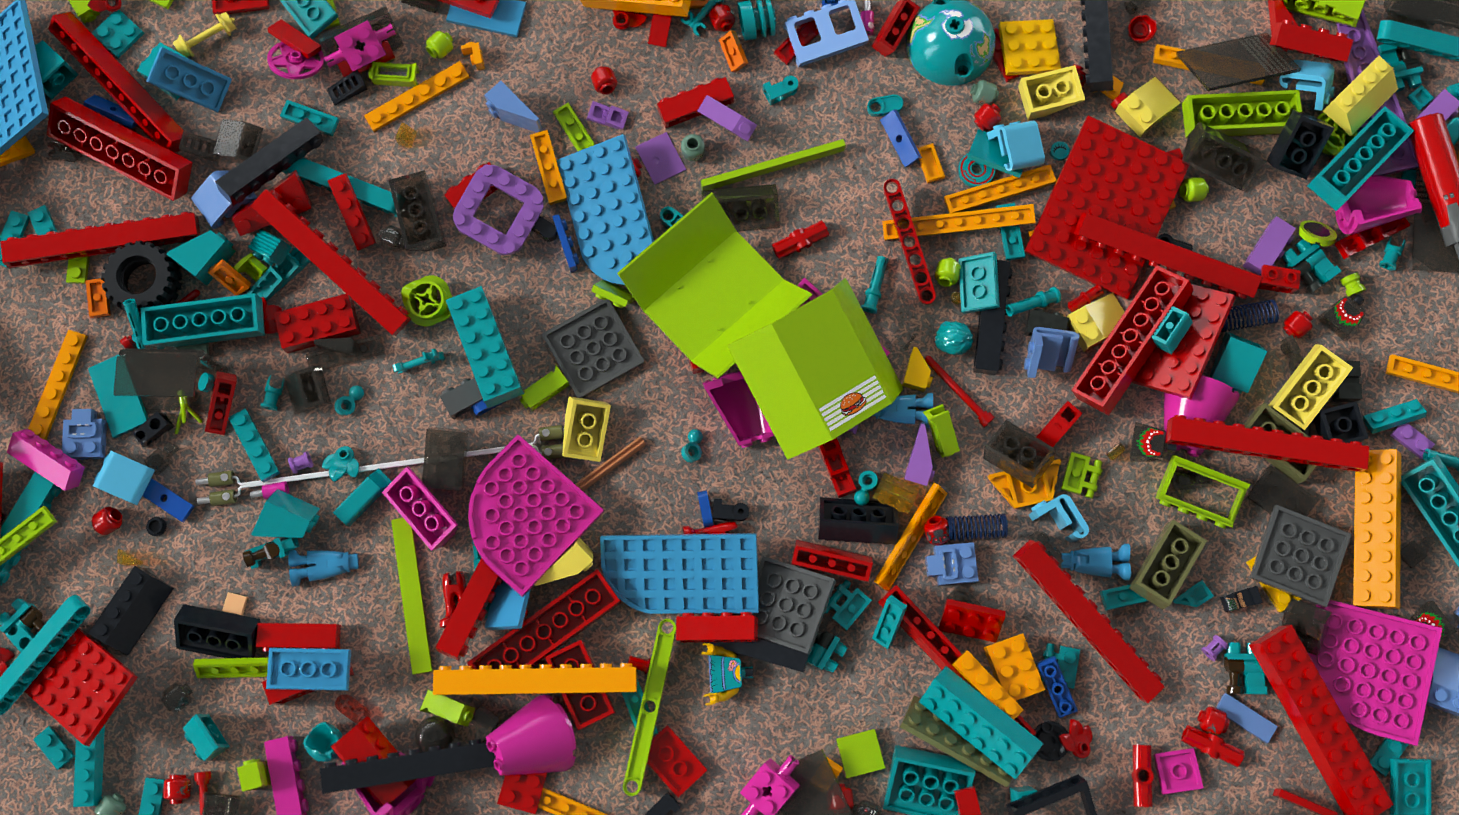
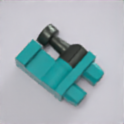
(1405, 70)
(1312, 260)
(823, 648)

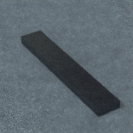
(768, 652)

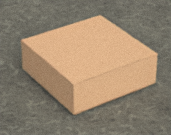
(235, 603)

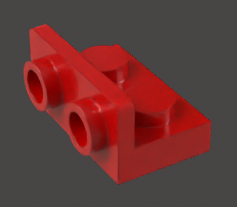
(1279, 279)

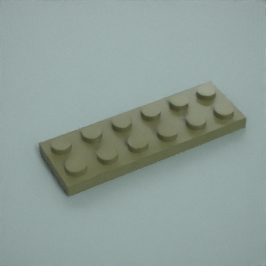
(933, 730)

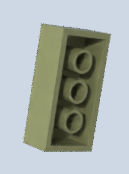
(1271, 420)
(1168, 564)

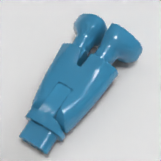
(904, 409)
(1099, 561)
(321, 565)

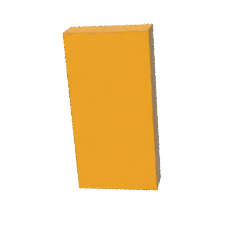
(930, 163)

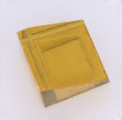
(405, 136)
(126, 559)

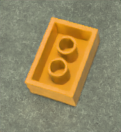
(1014, 667)

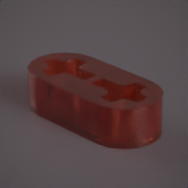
(349, 712)

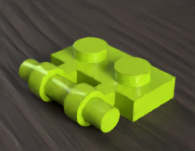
(1076, 472)

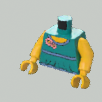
(724, 673)

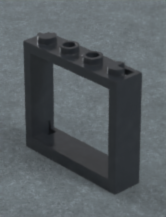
(1053, 794)

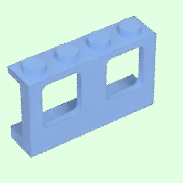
(830, 41)

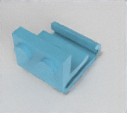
(1315, 78)
(1020, 143)
(123, 477)
(1063, 513)

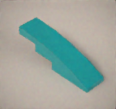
(278, 276)

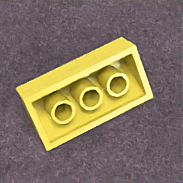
(1363, 96)
(1310, 386)

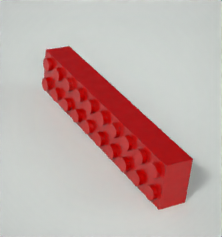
(1320, 723)

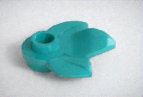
(340, 465)

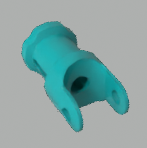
(1391, 255)
(271, 396)

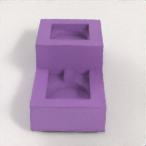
(607, 116)

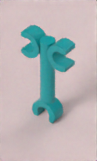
(695, 21)
(427, 357)

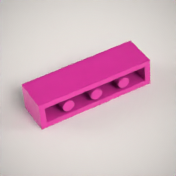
(45, 459)
(285, 776)

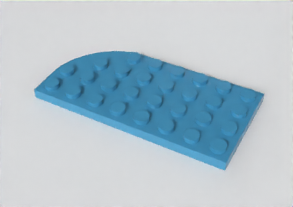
(21, 84)
(606, 206)
(683, 572)

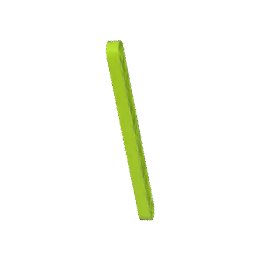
(647, 720)

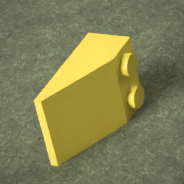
(1050, 92)
(1147, 106)
(1095, 321)
(585, 428)
(572, 562)

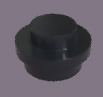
(156, 526)

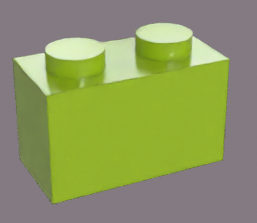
(254, 775)

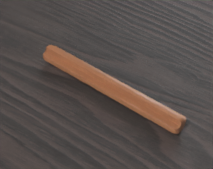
(611, 464)

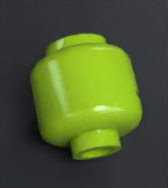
(439, 44)
(1194, 189)
(947, 272)

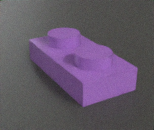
(1412, 439)

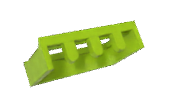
(1201, 513)

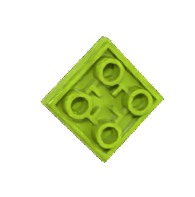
(606, 290)
(860, 753)

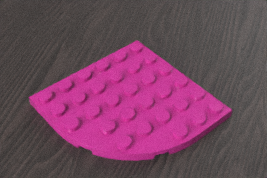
(526, 515)
(1378, 669)

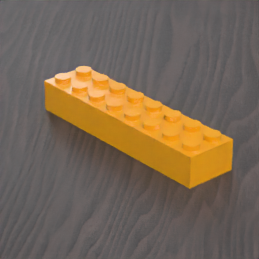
(1378, 532)

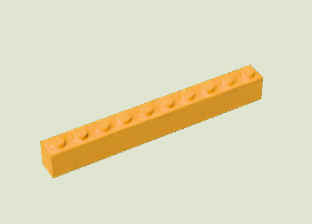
(534, 681)

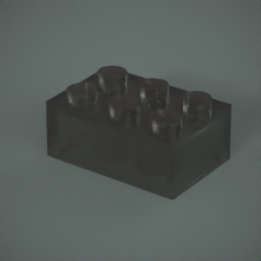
(1019, 453)
(445, 458)

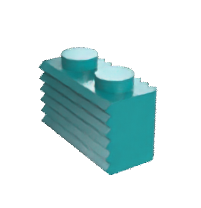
(269, 248)
(1172, 330)

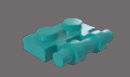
(851, 607)
(1067, 660)

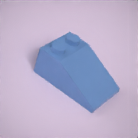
(510, 108)
(1445, 683)

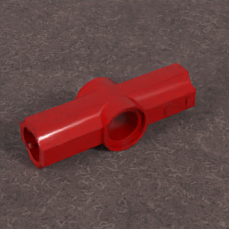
(800, 239)
(1212, 745)
(1142, 789)

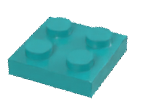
(117, 33)

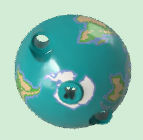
(938, 48)

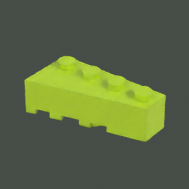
(1338, 11)

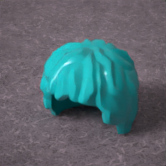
(954, 338)
(320, 740)

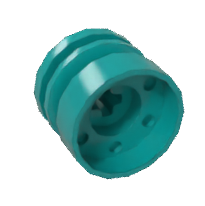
(756, 19)

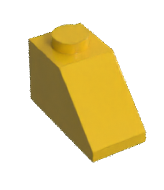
(917, 372)

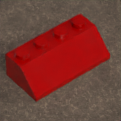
(367, 741)

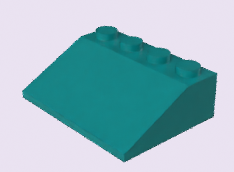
(925, 782)

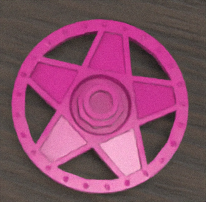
(293, 62)

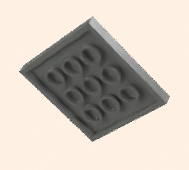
(593, 348)
(1300, 556)
(791, 604)

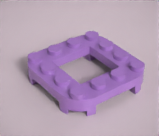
(486, 235)

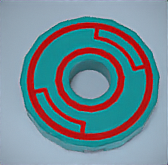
(971, 178)

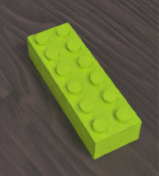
(1241, 112)

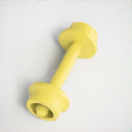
(226, 23)

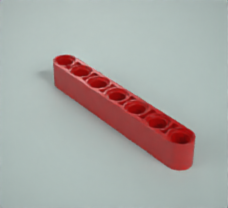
(898, 196)

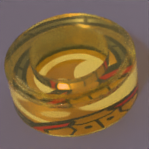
(1115, 451)

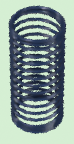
(1267, 309)
(952, 530)

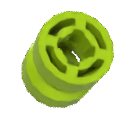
(1352, 284)

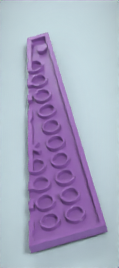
(1361, 55)

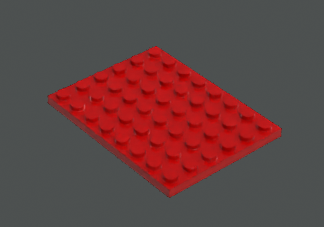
(1114, 180)

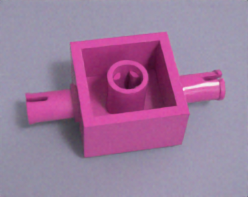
(355, 57)
(780, 781)

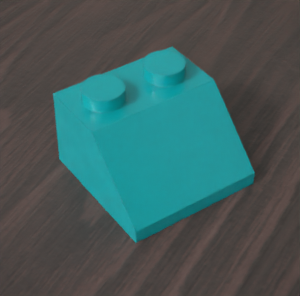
(205, 737)

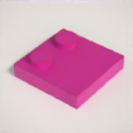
(1178, 771)

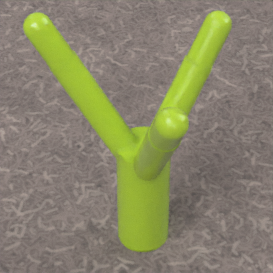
(182, 414)

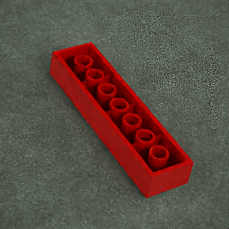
(119, 148)
(1131, 340)
(551, 625)

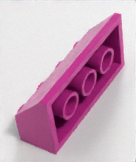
(421, 509)

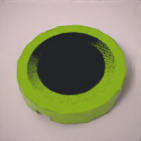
(1317, 232)

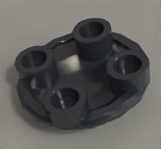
(1048, 733)

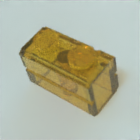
(896, 493)

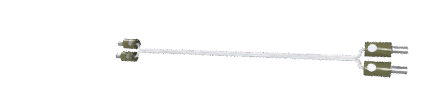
(228, 477)

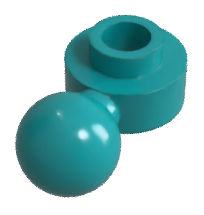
(355, 393)
(695, 437)
(862, 497)

